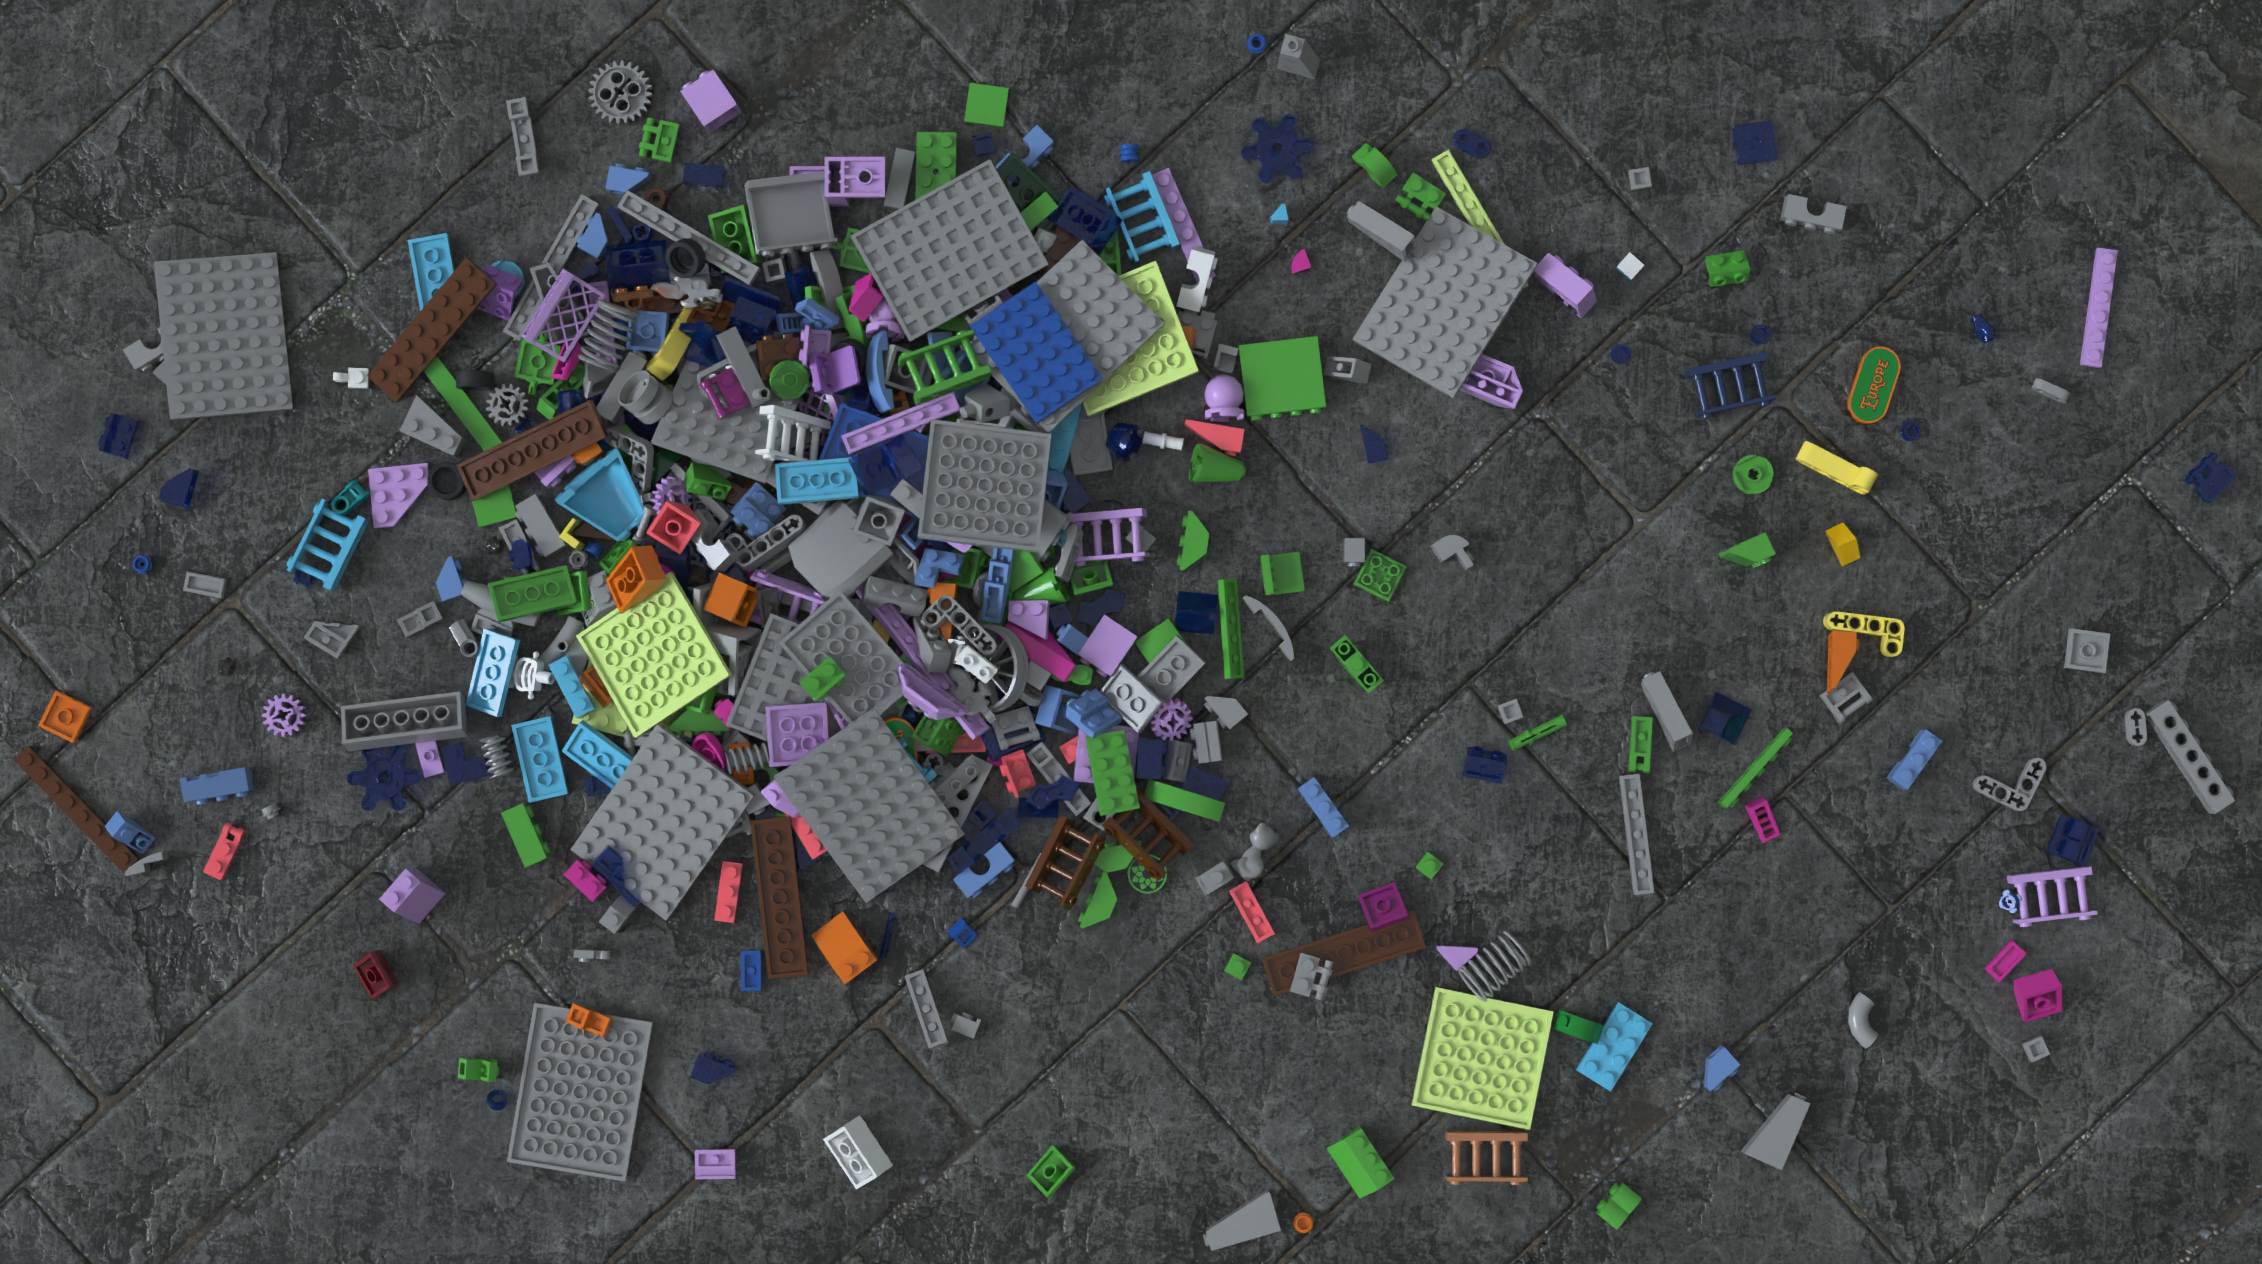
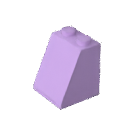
(710, 101)
(412, 895)

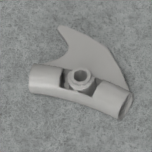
(573, 647)

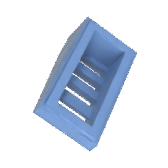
(779, 318)

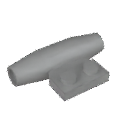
(486, 617)

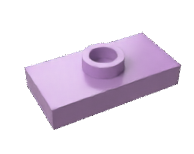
(430, 758)

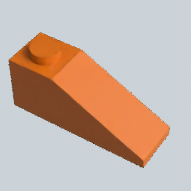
(1841, 649)

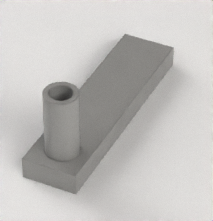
(743, 367)
(926, 1010)

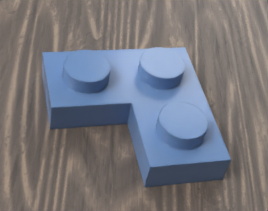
(816, 315)
(933, 563)

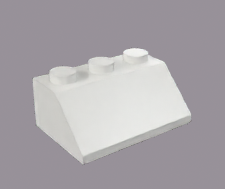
(858, 1152)

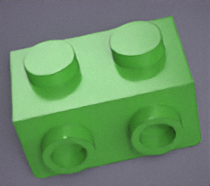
(1727, 268)

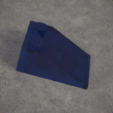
(1085, 219)

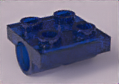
(2072, 840)

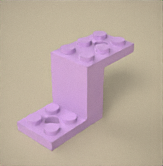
(843, 178)

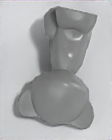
(1251, 864)

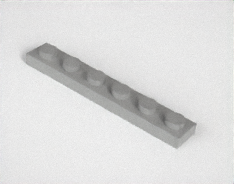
(1636, 834)

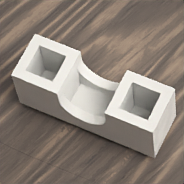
(1202, 262)

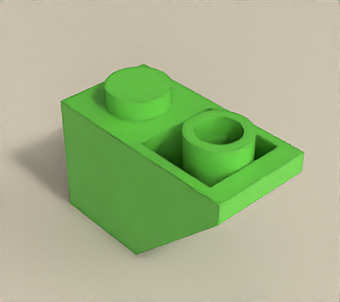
(706, 481)

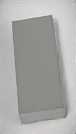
(899, 178)

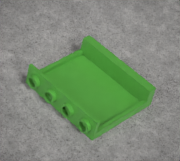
(1282, 378)

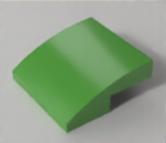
(1157, 639)

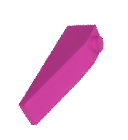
(1043, 652)

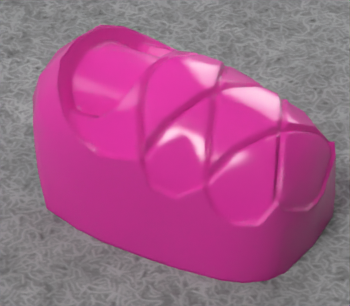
(710, 747)

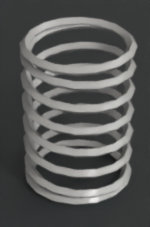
(610, 310)
(1512, 951)

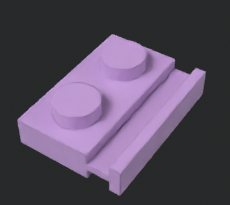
(715, 1163)

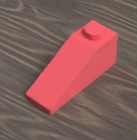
(1221, 437)

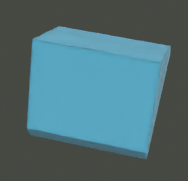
(1280, 215)

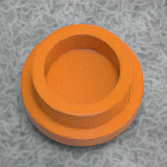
(1303, 1222)

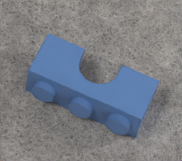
(1039, 145)
(1910, 766)
(1323, 807)
(999, 860)

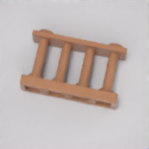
(1495, 1137)

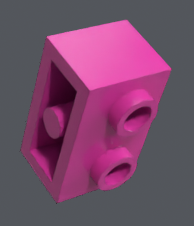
(586, 880)

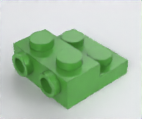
(972, 567)

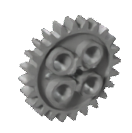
(605, 83)

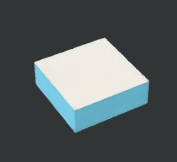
(1630, 266)

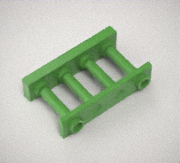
(942, 386)

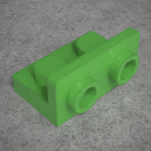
(822, 679)

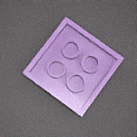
(794, 730)
(1082, 768)

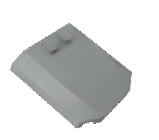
(834, 555)

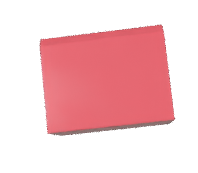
(674, 525)

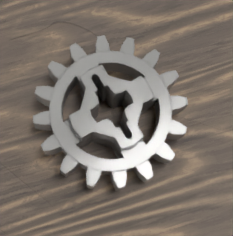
(515, 402)

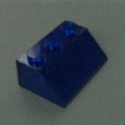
(637, 264)
(733, 289)

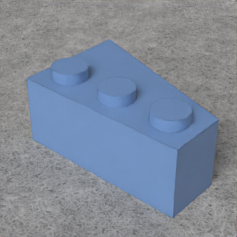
(217, 785)

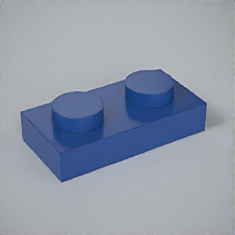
(751, 970)

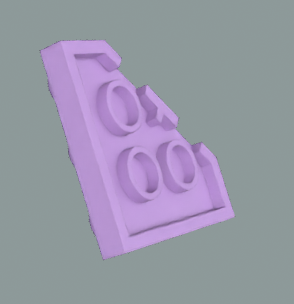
(395, 491)

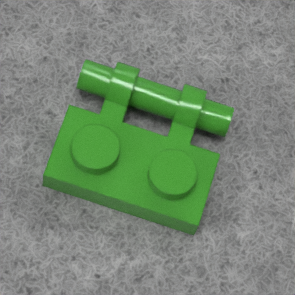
(665, 140)
(1423, 192)

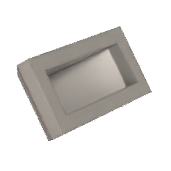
(596, 380)

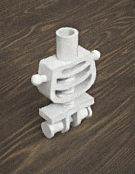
(529, 675)

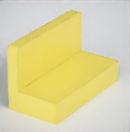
(568, 535)

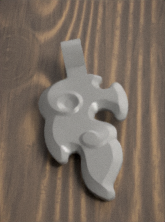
(693, 286)
(965, 694)

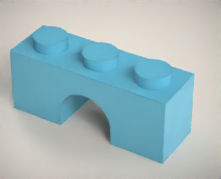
(572, 688)

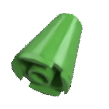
(1214, 466)
(1043, 587)

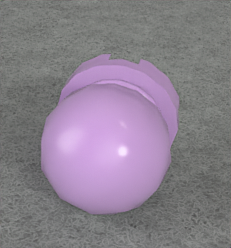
(884, 320)
(1223, 397)

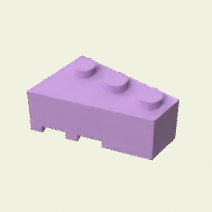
(1566, 283)

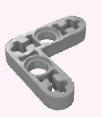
(644, 455)
(2018, 791)

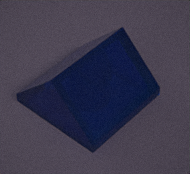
(1196, 612)

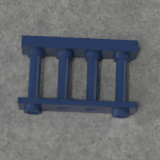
(1736, 366)

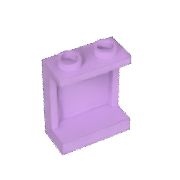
(1106, 646)

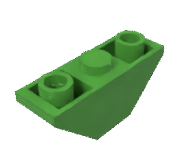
(1193, 542)
(1356, 664)
(697, 723)
(1113, 857)
(1100, 902)

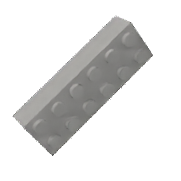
(404, 721)

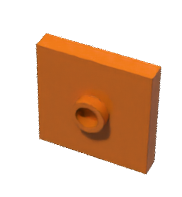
(65, 716)

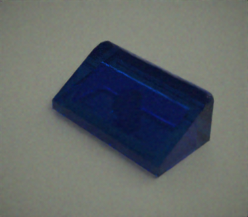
(1027, 810)

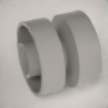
(645, 397)

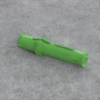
(1530, 736)

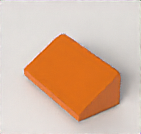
(595, 685)

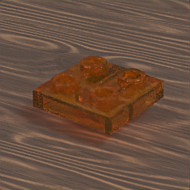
(639, 293)

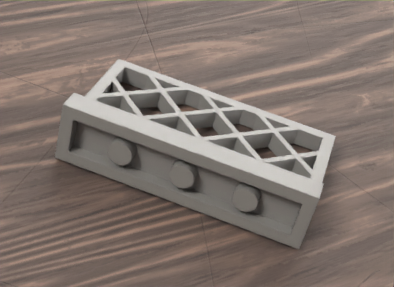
(713, 505)

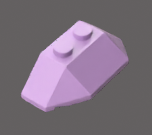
(1493, 383)
(928, 696)

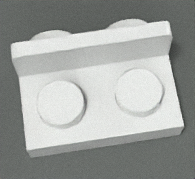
(975, 663)

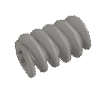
(496, 756)
(747, 758)

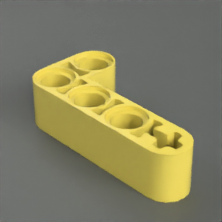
(672, 349)
(1836, 468)
(1864, 628)

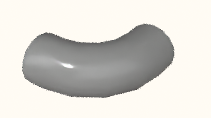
(1859, 1021)

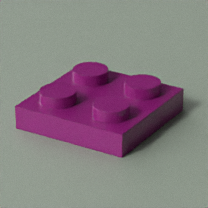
(1383, 906)

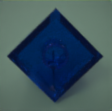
(705, 352)

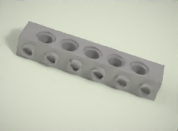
(2156, 717)
(964, 806)

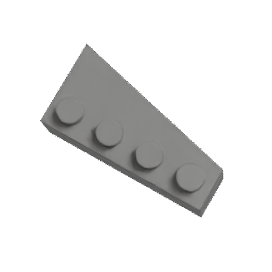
(544, 278)

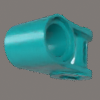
(351, 497)

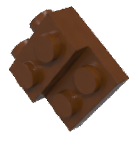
(774, 350)

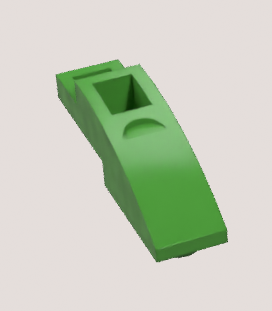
(851, 323)

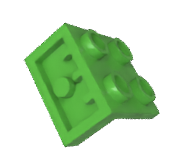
(1282, 573)
(938, 734)

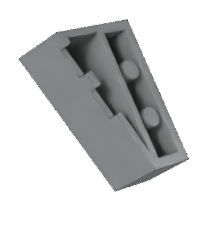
(429, 427)

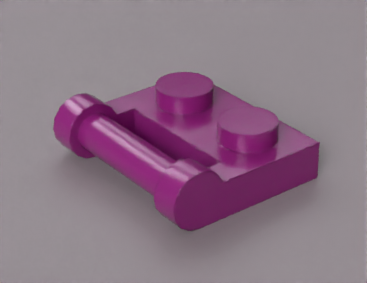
(730, 391)

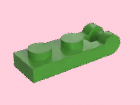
(1640, 743)

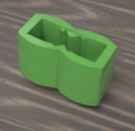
(1081, 675)
(1618, 1205)

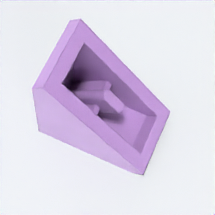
(1456, 955)

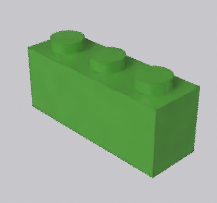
(526, 834)

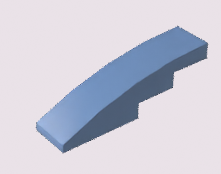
(997, 585)

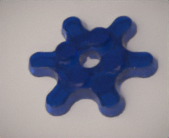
(1279, 135)
(370, 778)

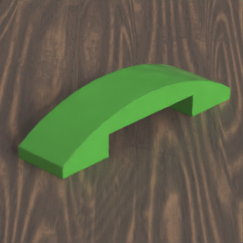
(1184, 800)

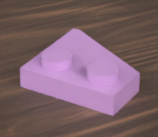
(1031, 616)

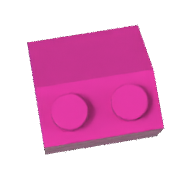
(2038, 995)

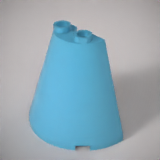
(605, 497)

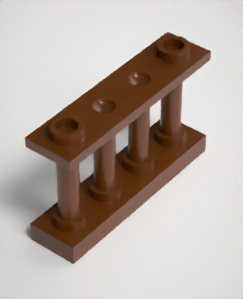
(1165, 828)
(1049, 855)

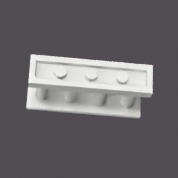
(788, 418)

